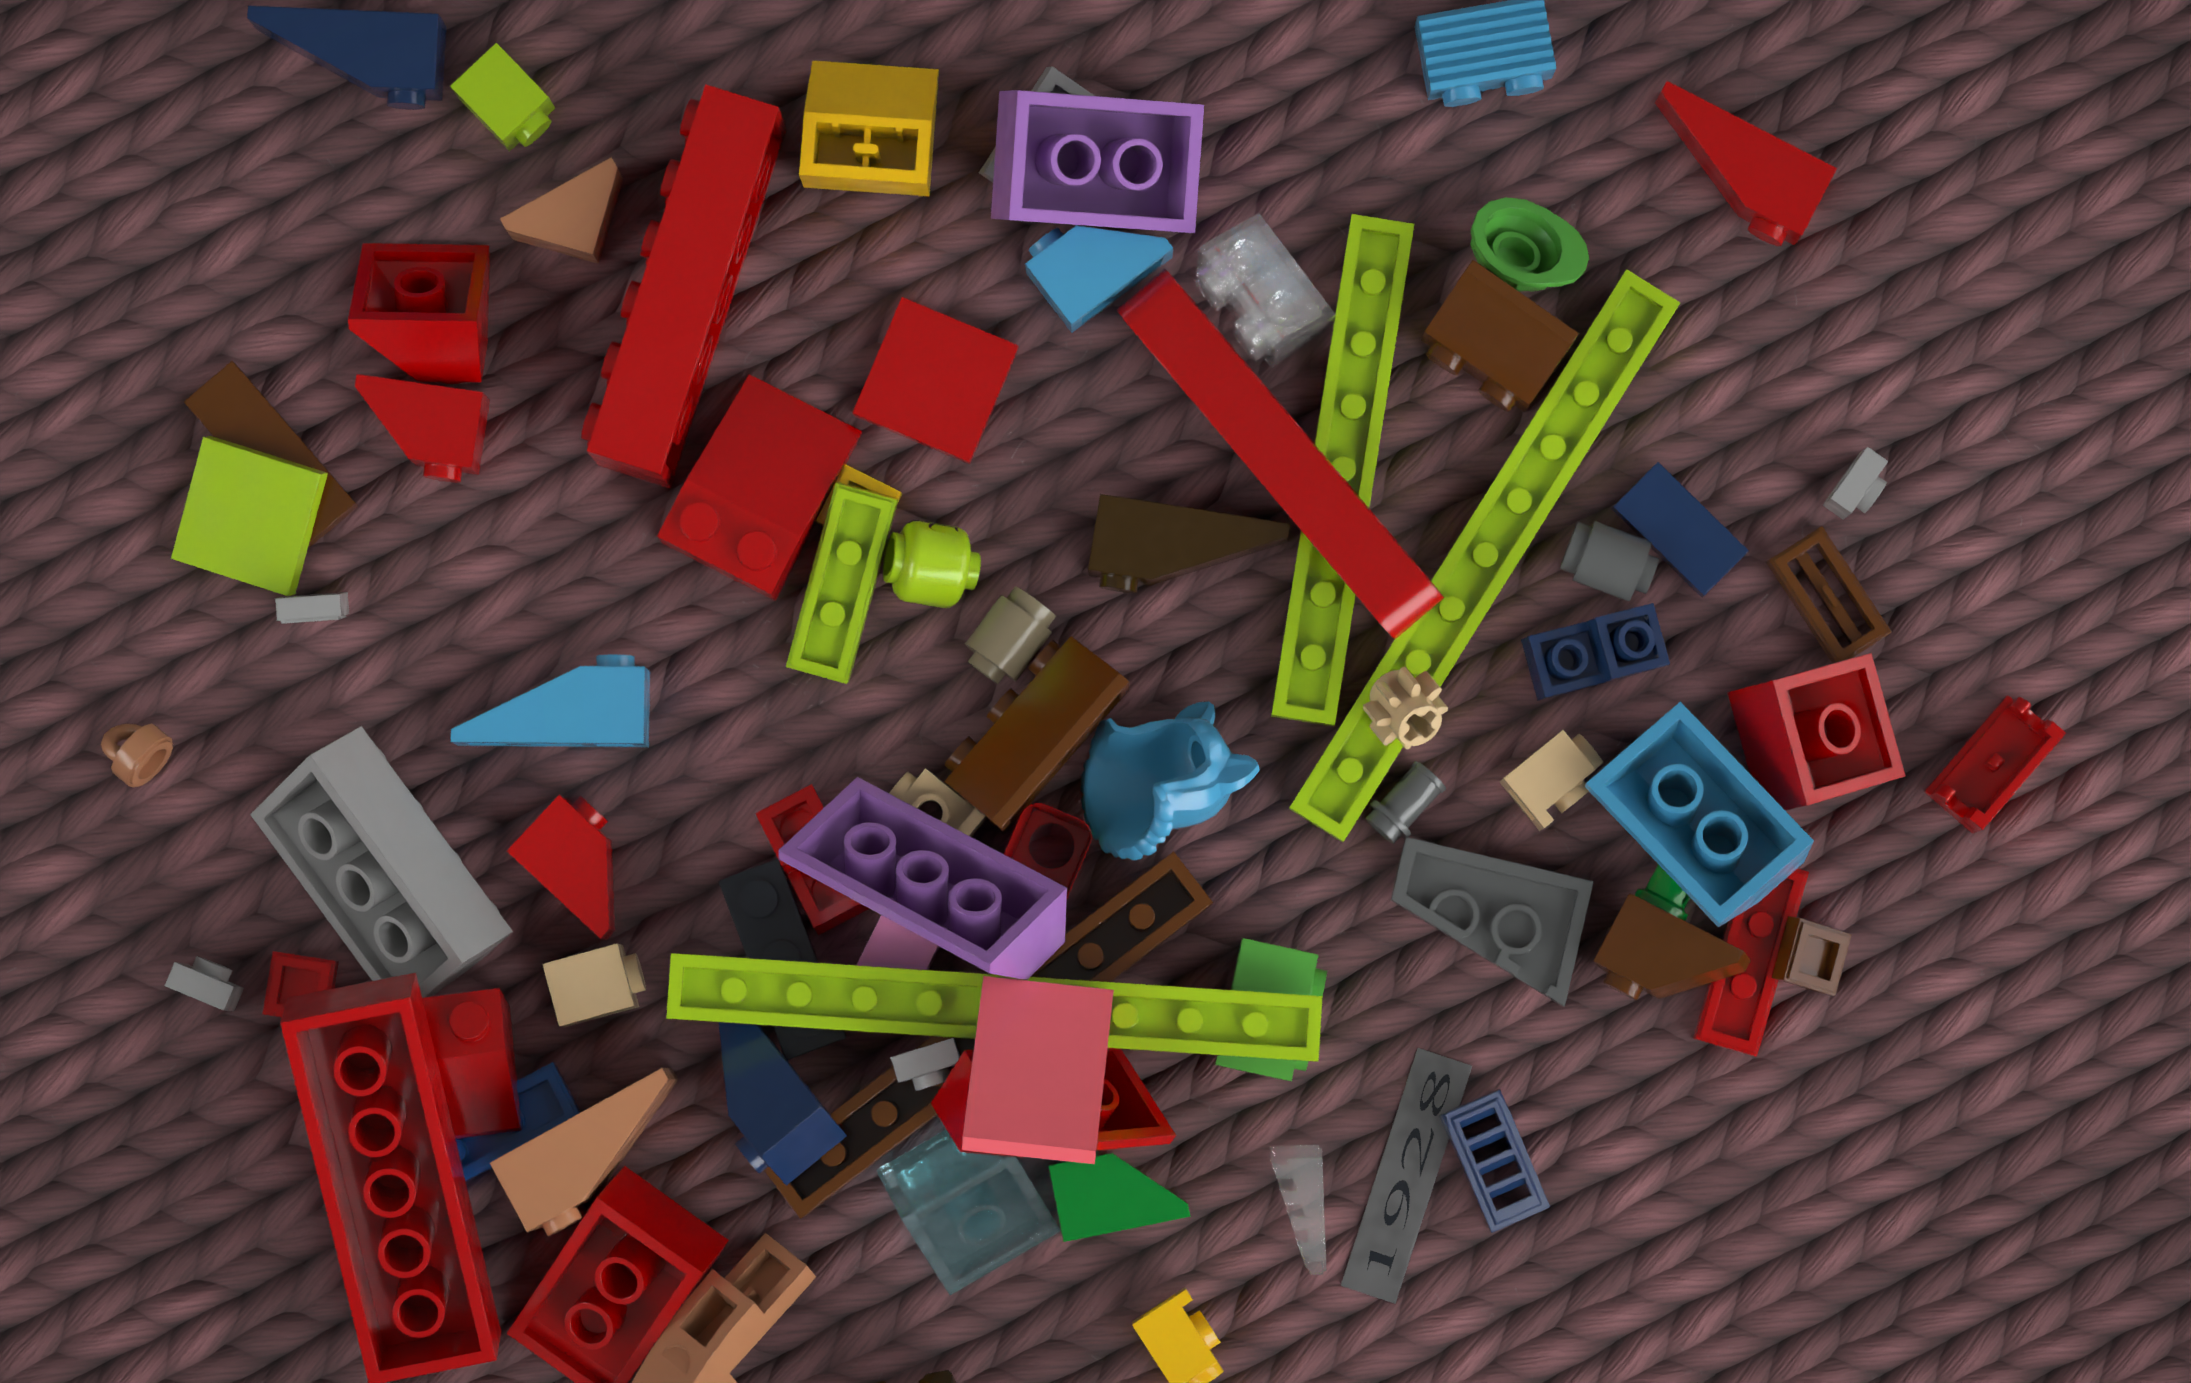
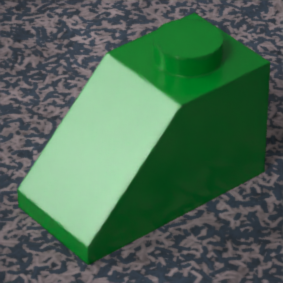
(1109, 1198)

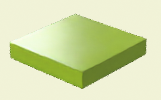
(249, 515)

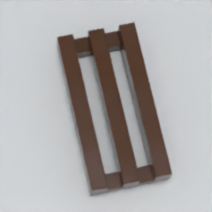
(1808, 611)

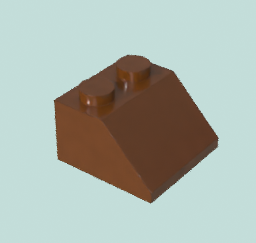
(1497, 338)

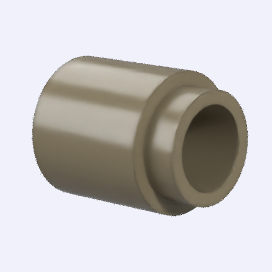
(1009, 636)

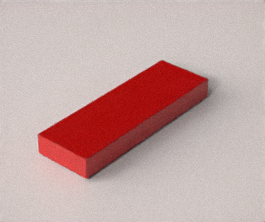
(1739, 1005)

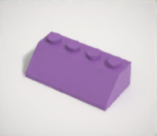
(932, 880)

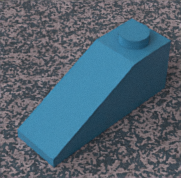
(578, 709)

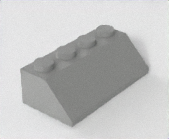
(379, 866)

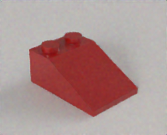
(759, 487)
(617, 1283)

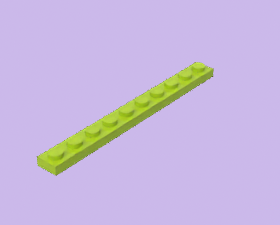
(1494, 539)
(950, 1002)

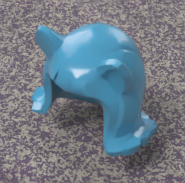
(1158, 779)

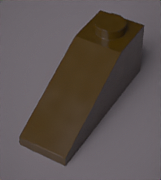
(1161, 541)

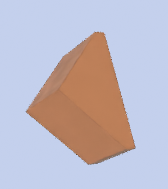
(571, 216)

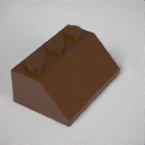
(1035, 732)

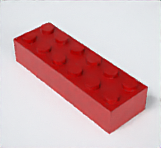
(686, 285)
(391, 1178)

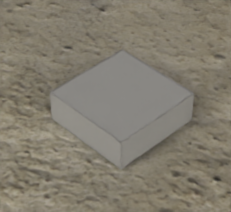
(312, 607)

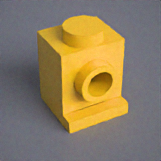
(1179, 1341)

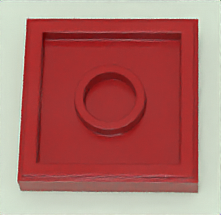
(935, 380)

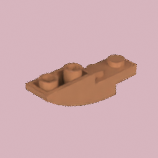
(726, 1317)

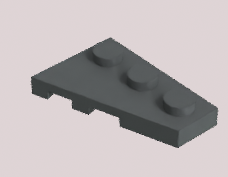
(1499, 909)

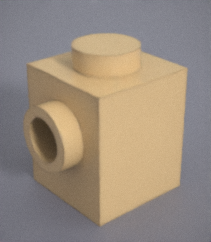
(594, 984)

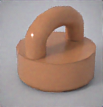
(140, 755)

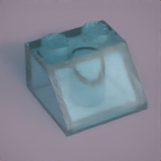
(966, 1208)

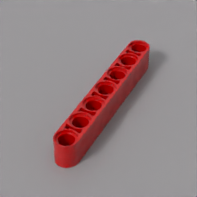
(1280, 454)

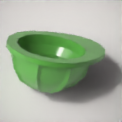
(1527, 245)

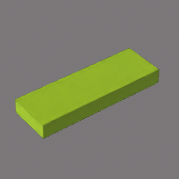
(842, 582)

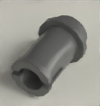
(1405, 803)

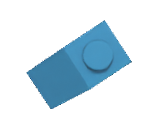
(1092, 268)

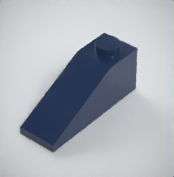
(379, 51)
(772, 1105)

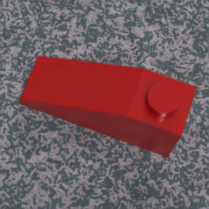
(1753, 170)

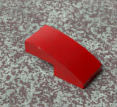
(780, 823)

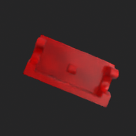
(1994, 763)

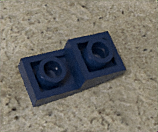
(1595, 651)

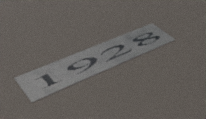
(1405, 1177)

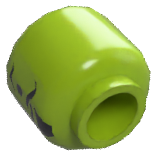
(930, 564)

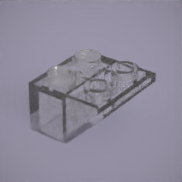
(1263, 291)

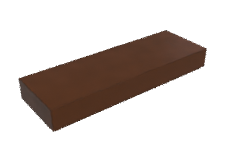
(241, 414)

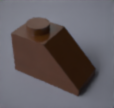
(1662, 953)

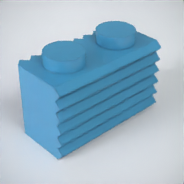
(1485, 50)

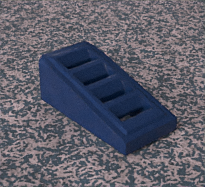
(1476, 1110)

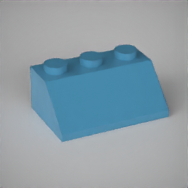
(1701, 816)

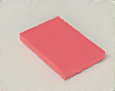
(1038, 1070)

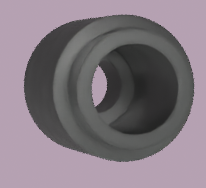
(1609, 560)

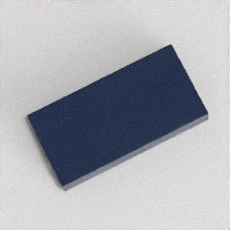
(1680, 529)

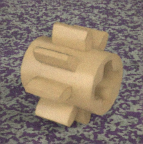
(1405, 708)

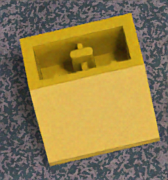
(869, 128)

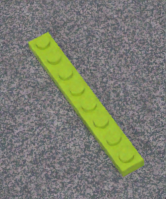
(1350, 439)

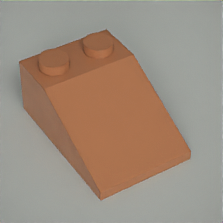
(574, 1160)

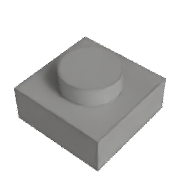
(1858, 486)
(206, 983)
(926, 1065)

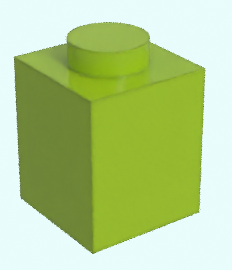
(504, 99)

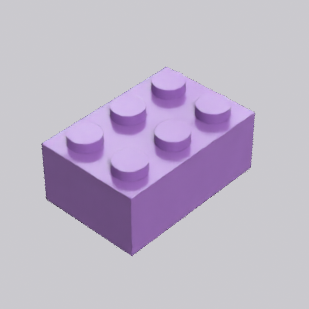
(1097, 161)

